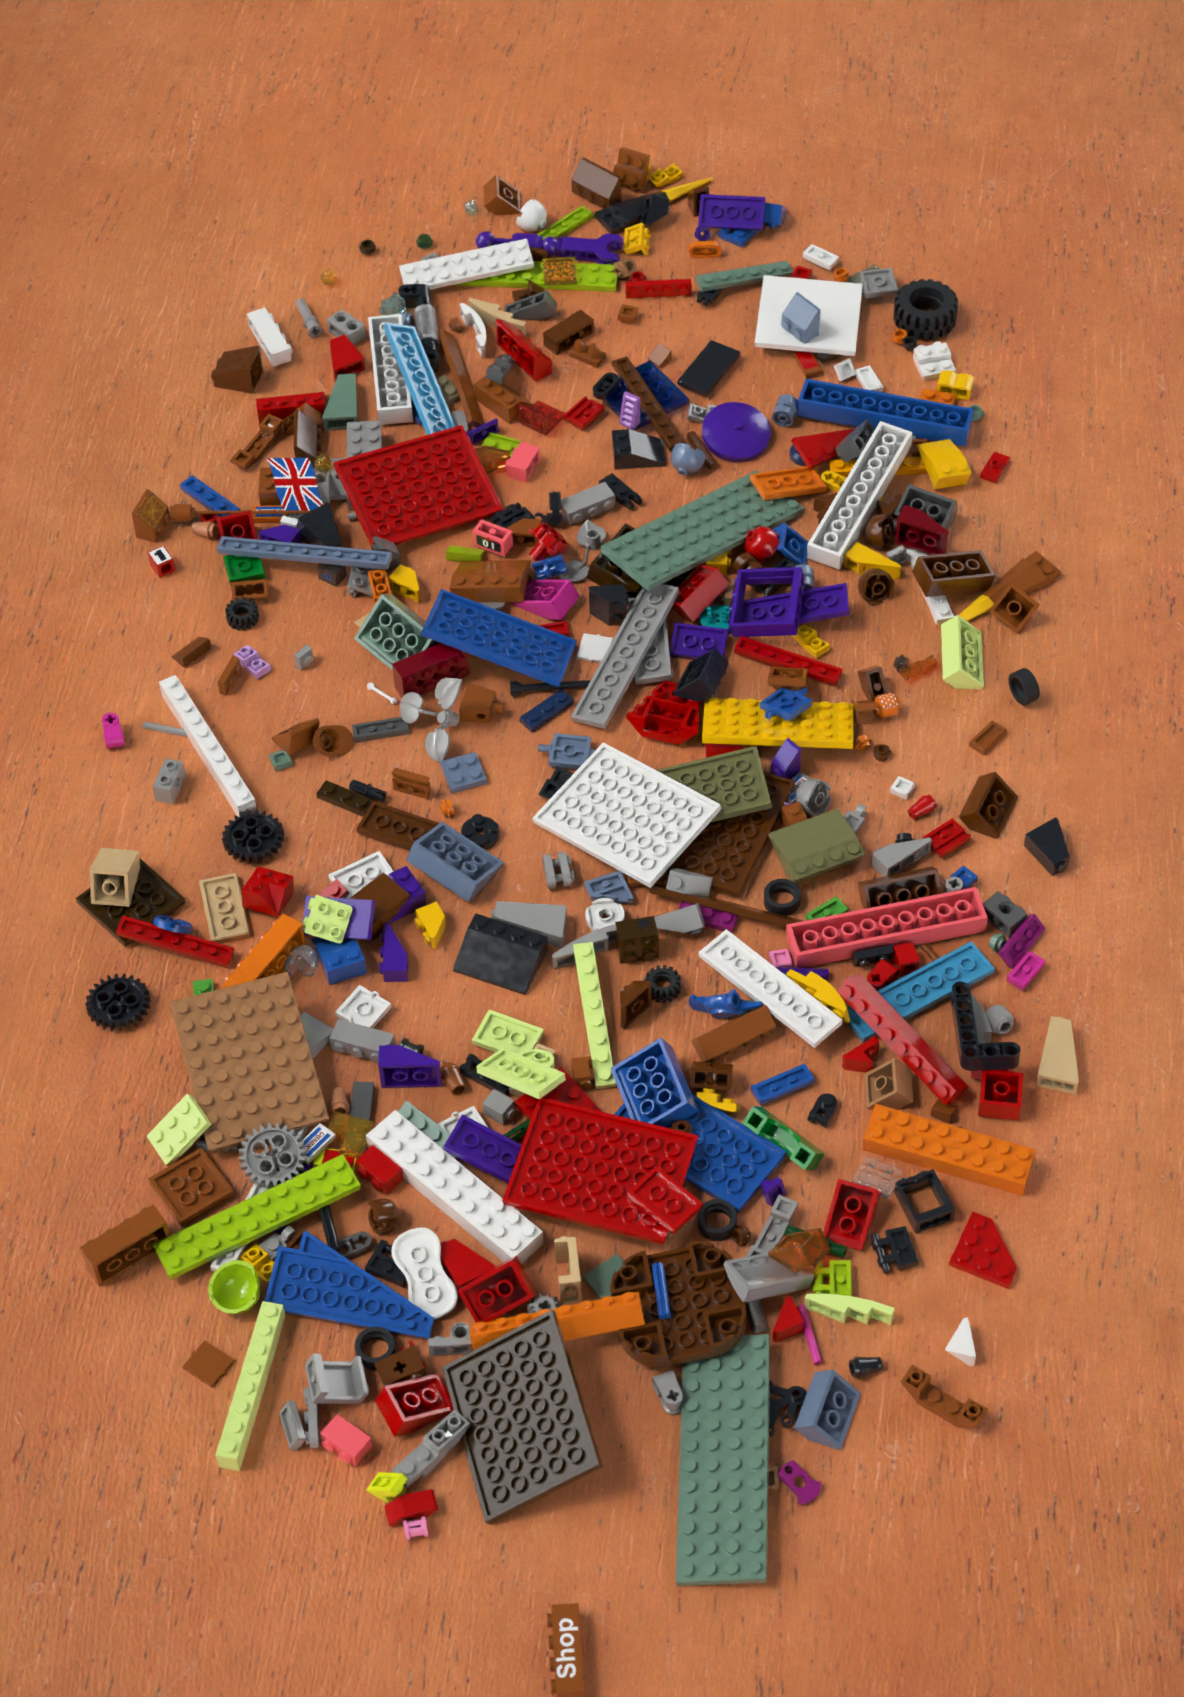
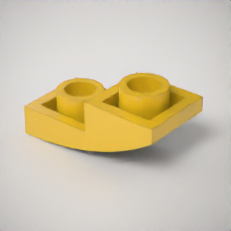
(665, 177)
(811, 642)
(714, 1099)
(261, 1262)

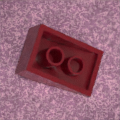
(920, 532)

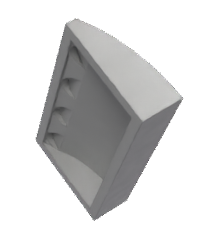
(764, 1277)

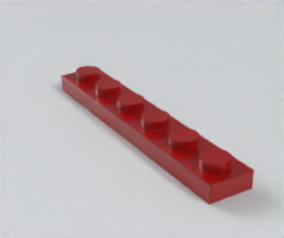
(783, 658)
(175, 942)

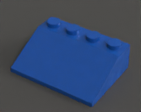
(654, 1085)

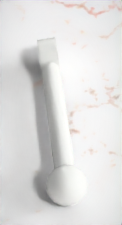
(370, 686)

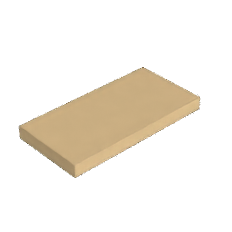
(224, 908)

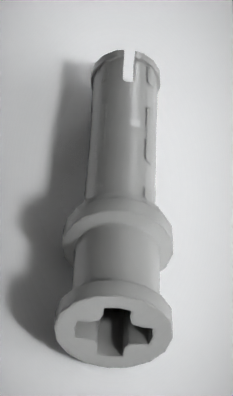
(310, 322)

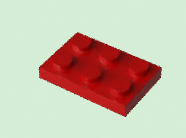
(665, 1199)

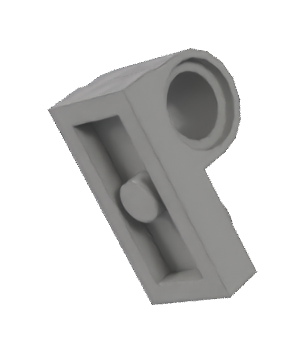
(452, 1345)

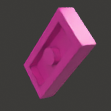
(1025, 970)

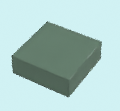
(280, 760)

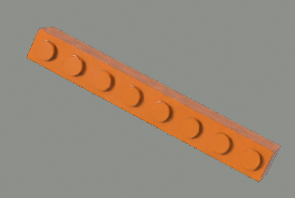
(574, 1320)

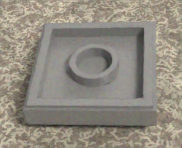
(878, 283)

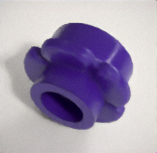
(699, 230)

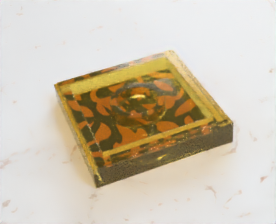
(559, 271)

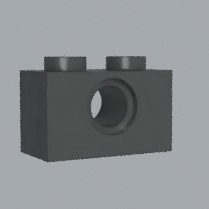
(1008, 922)

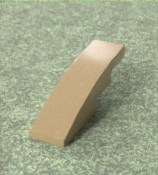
(490, 312)

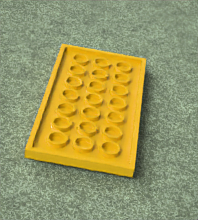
(745, 724)

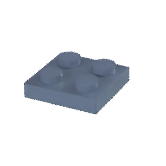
(463, 772)

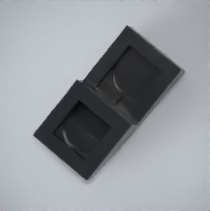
(556, 781)

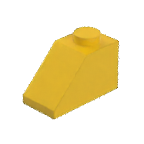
(404, 582)

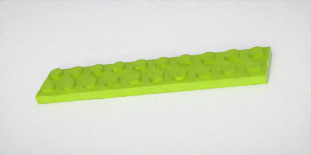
(589, 278)
(256, 1216)

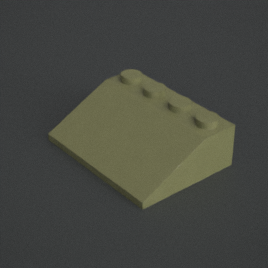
(816, 846)

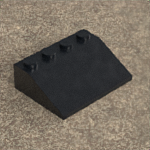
(501, 954)

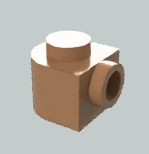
(624, 267)

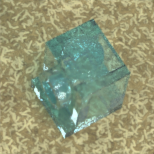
(392, 305)

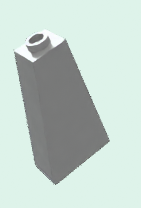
(538, 918)

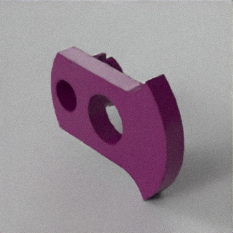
(810, 1489)

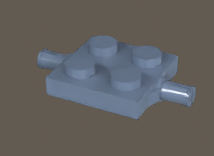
(567, 750)

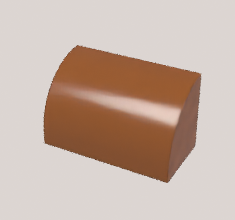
(250, 589)

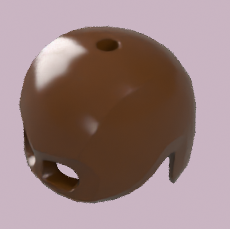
(385, 1215)

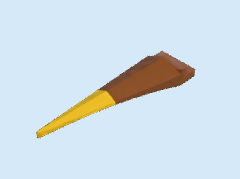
(1027, 575)

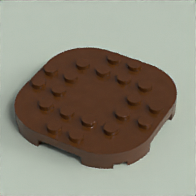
(702, 1303)

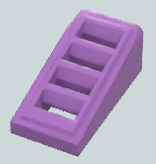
(630, 412)

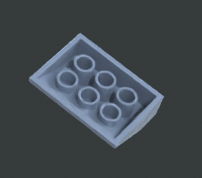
(454, 861)

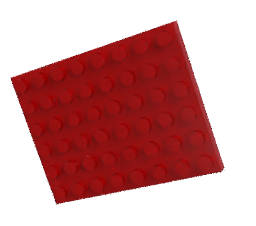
(418, 486)
(585, 1162)

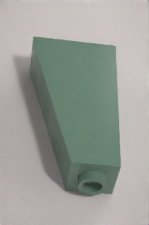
(341, 404)

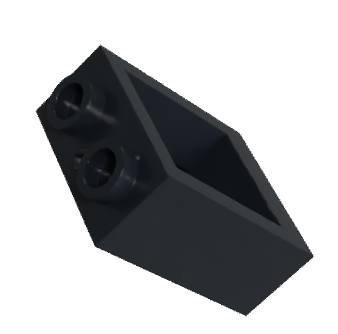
(929, 1218)

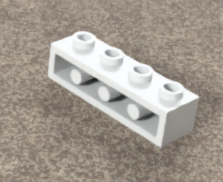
(269, 337)

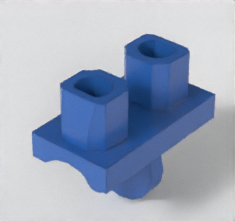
(549, 567)

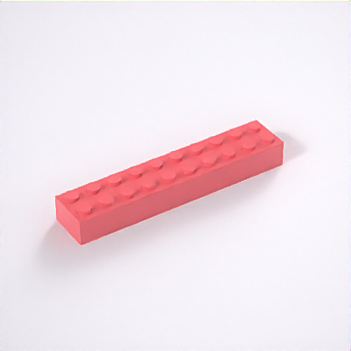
(907, 921)

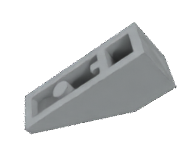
(900, 855)
(682, 920)

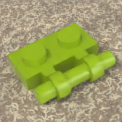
(839, 1278)

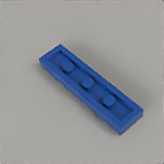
(207, 496)

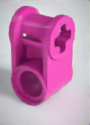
(112, 731)

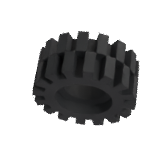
(242, 606)
(667, 975)

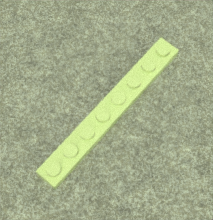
(594, 1015)

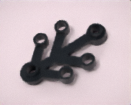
(787, 1399)

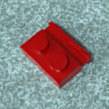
(584, 413)
(947, 837)

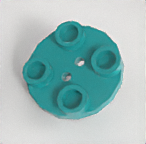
(710, 619)

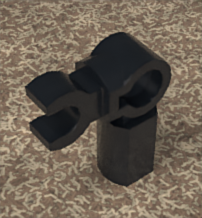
(554, 518)

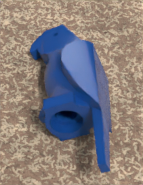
(722, 1005)

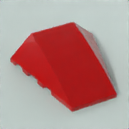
(665, 715)

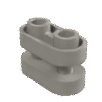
(565, 875)

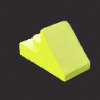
(387, 1486)

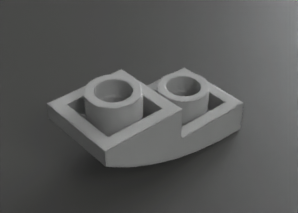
(697, 413)

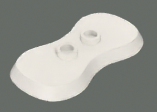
(419, 1258)

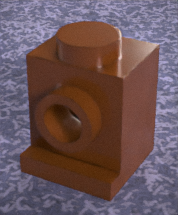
(582, 1071)

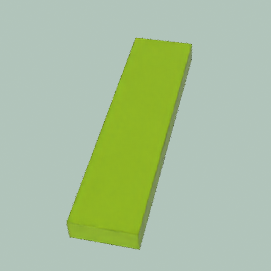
(568, 223)

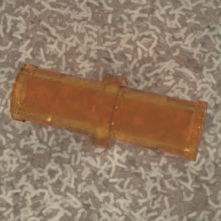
(919, 667)

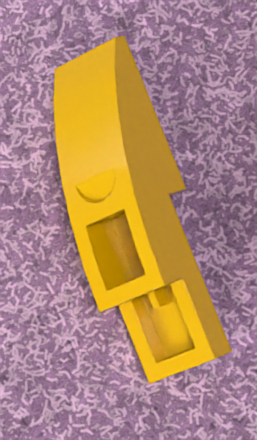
(821, 991)

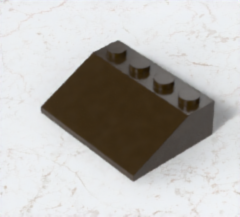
(606, 572)

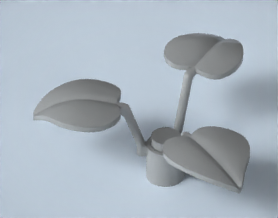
(591, 537)
(410, 708)

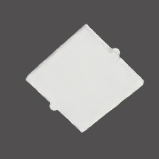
(593, 647)

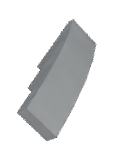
(600, 940)

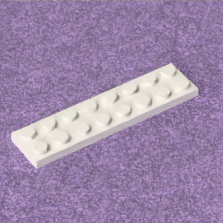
(469, 265)
(770, 986)

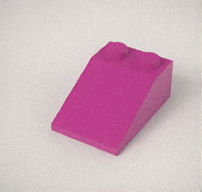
(549, 598)

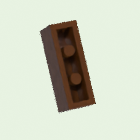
(568, 331)

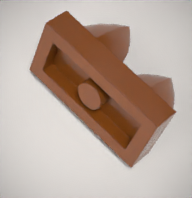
(587, 354)

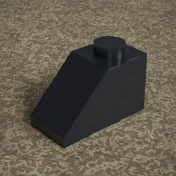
(654, 209)

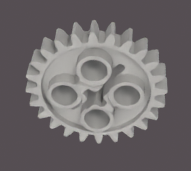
(254, 1162)

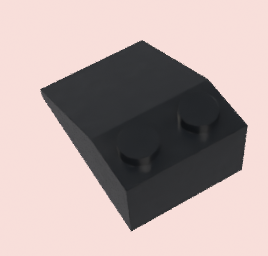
(637, 450)

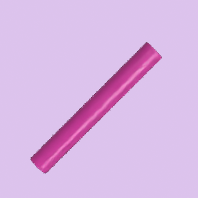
(810, 1336)

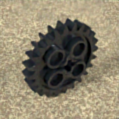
(253, 836)
(109, 999)

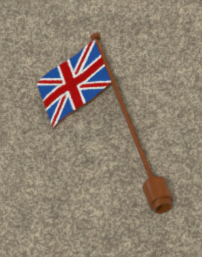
(294, 485)

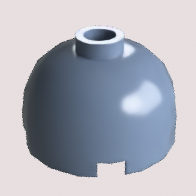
(687, 460)

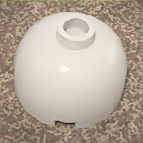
(532, 216)

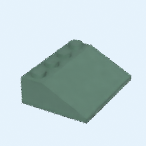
(393, 631)

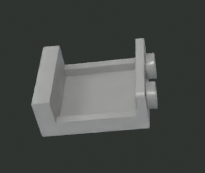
(336, 1380)

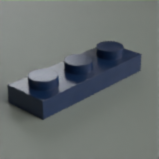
(546, 710)

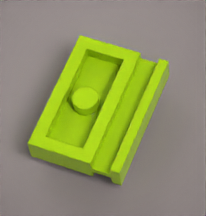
(501, 442)

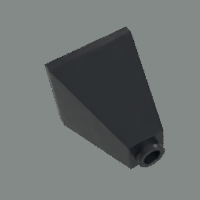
(319, 527)

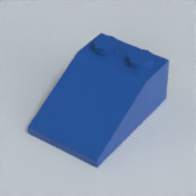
(339, 960)

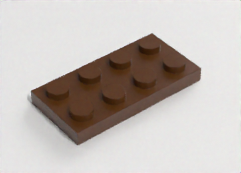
(393, 825)

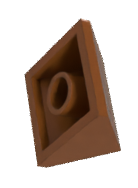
(1014, 607)
(297, 736)

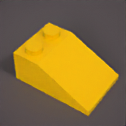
(944, 464)

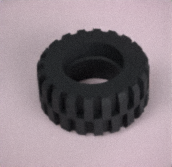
(927, 295)

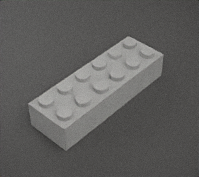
(363, 438)

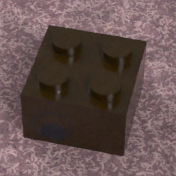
(637, 939)

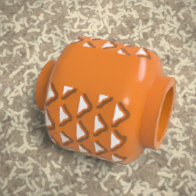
(887, 705)

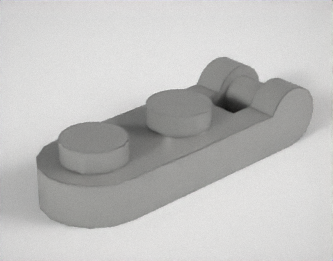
(312, 1419)

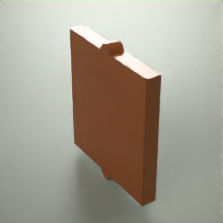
(208, 1364)

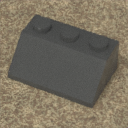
(936, 506)

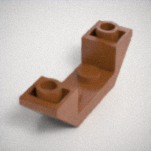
(940, 1403)

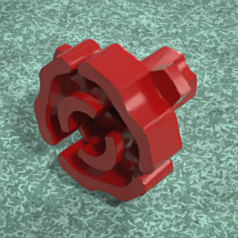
(549, 542)

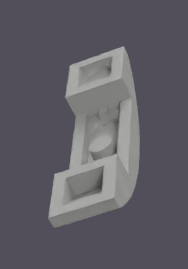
(774, 1229)

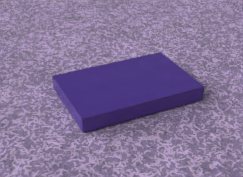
(695, 640)

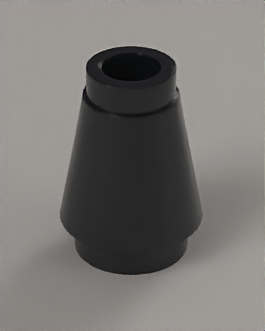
(864, 1366)

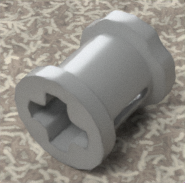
(953, 884)

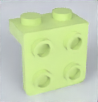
(327, 919)

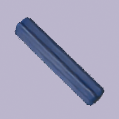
(661, 1290)

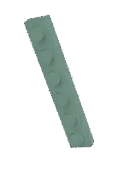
(742, 276)

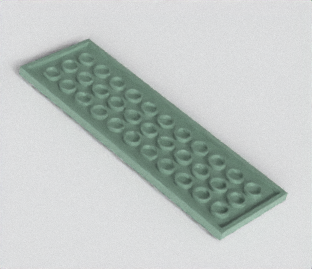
(697, 532)
(724, 1467)

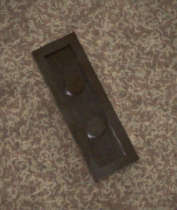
(344, 798)

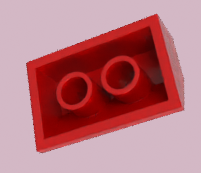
(699, 591)

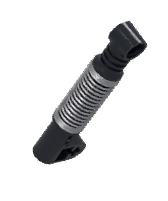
(424, 318)

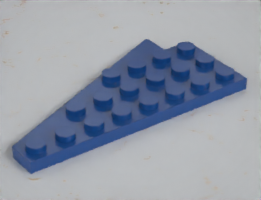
(331, 1288)

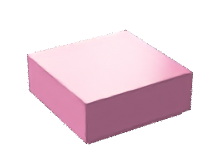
(780, 958)

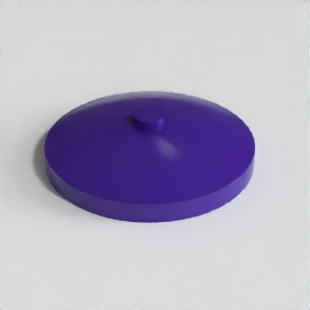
(736, 432)

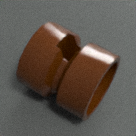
(746, 561)

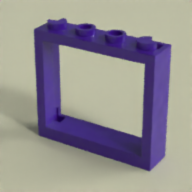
(767, 576)

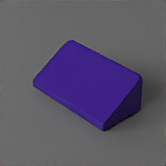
(483, 431)

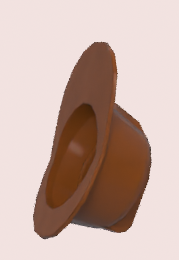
(332, 740)

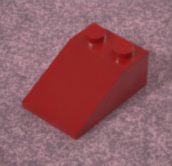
(851, 1214)
(497, 1291)
(414, 1403)

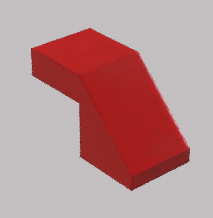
(411, 1505)

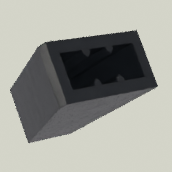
(1048, 846)

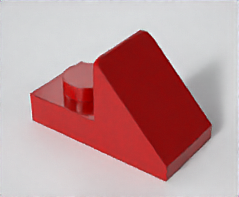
(860, 1057)

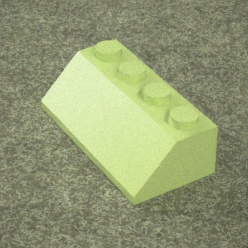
(962, 654)

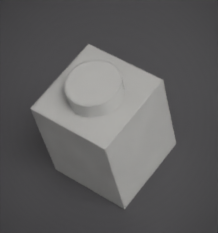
(498, 1107)

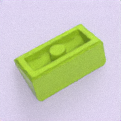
(460, 554)

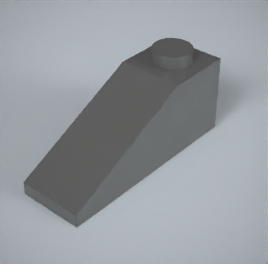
(534, 307)
(855, 442)

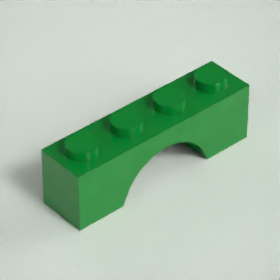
(773, 1129)

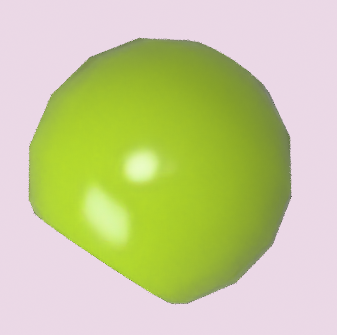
(234, 1287)

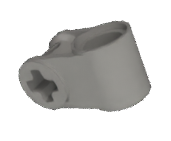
(668, 1391)

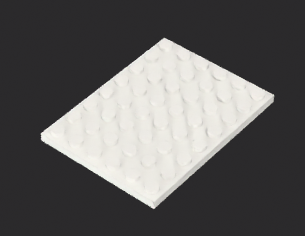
(627, 814)

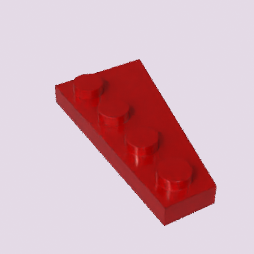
(819, 447)

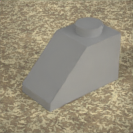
(689, 882)

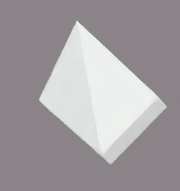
(962, 1344)

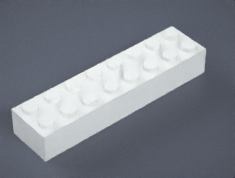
(390, 387)

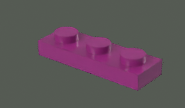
(715, 918)
(1021, 940)

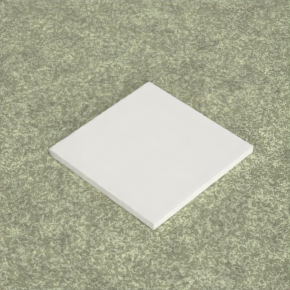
(838, 314)

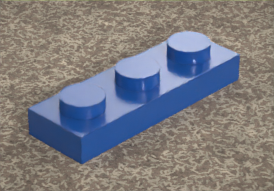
(782, 1084)

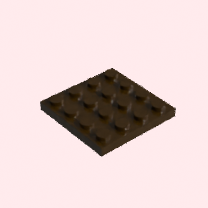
(150, 898)

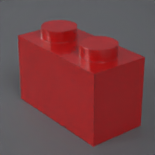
(379, 1170)

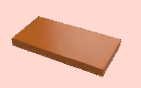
(788, 483)

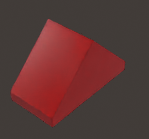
(788, 1322)

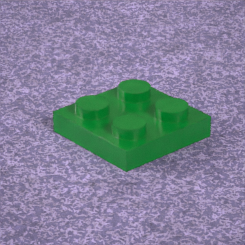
(243, 568)

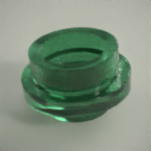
(424, 241)

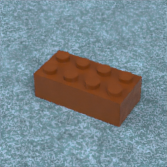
(124, 1245)

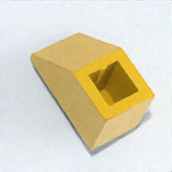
(431, 922)

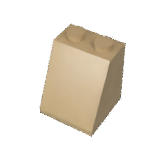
(114, 876)

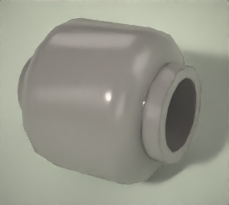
(999, 1019)

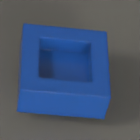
(967, 877)

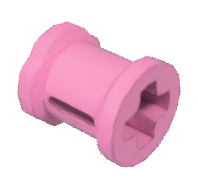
(415, 1528)

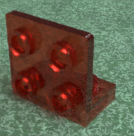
(539, 417)

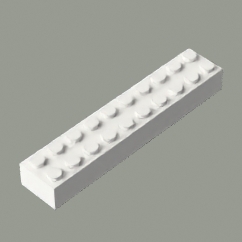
(859, 495)
(456, 1190)

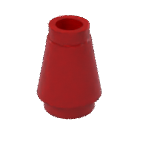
(923, 806)

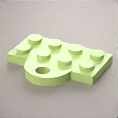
(527, 1072)

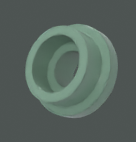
(997, 942)

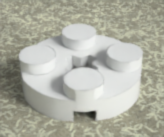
(600, 907)

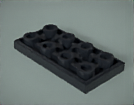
(708, 368)

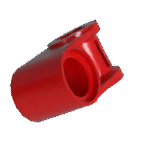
(882, 975)

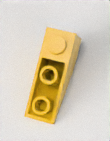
(862, 558)

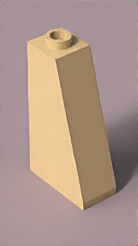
(1058, 1061)

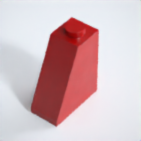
(345, 357)
(462, 1263)

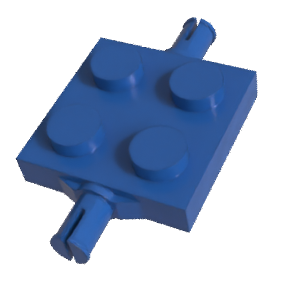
(786, 703)

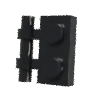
(511, 515)
(900, 1246)

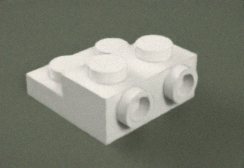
(932, 360)

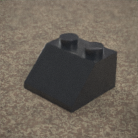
(608, 603)

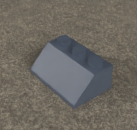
(827, 1409)

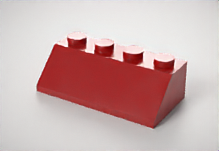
(522, 350)
(286, 405)

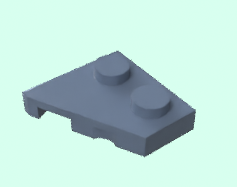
(609, 886)

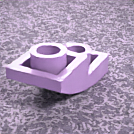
(252, 662)

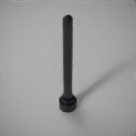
(517, 688)

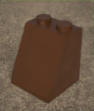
(238, 369)

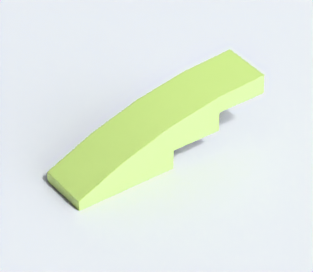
(841, 1306)

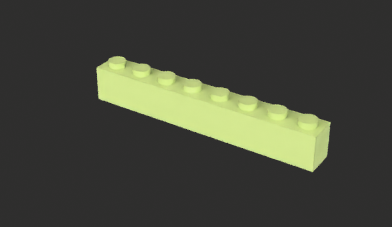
(250, 1386)

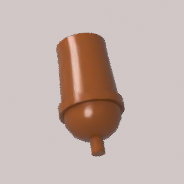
(451, 1075)

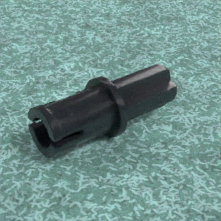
(367, 790)

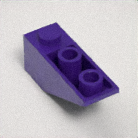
(394, 957)

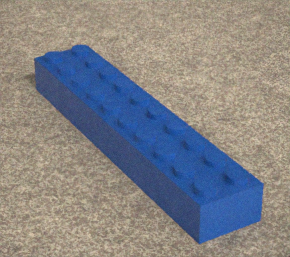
(854, 405)

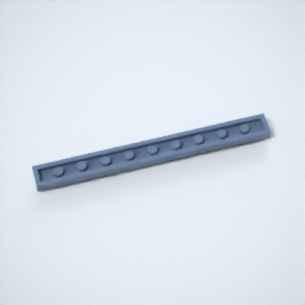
(304, 552)

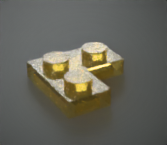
(354, 1131)

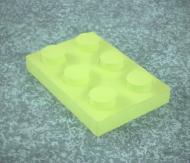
(503, 1031)
(179, 1130)

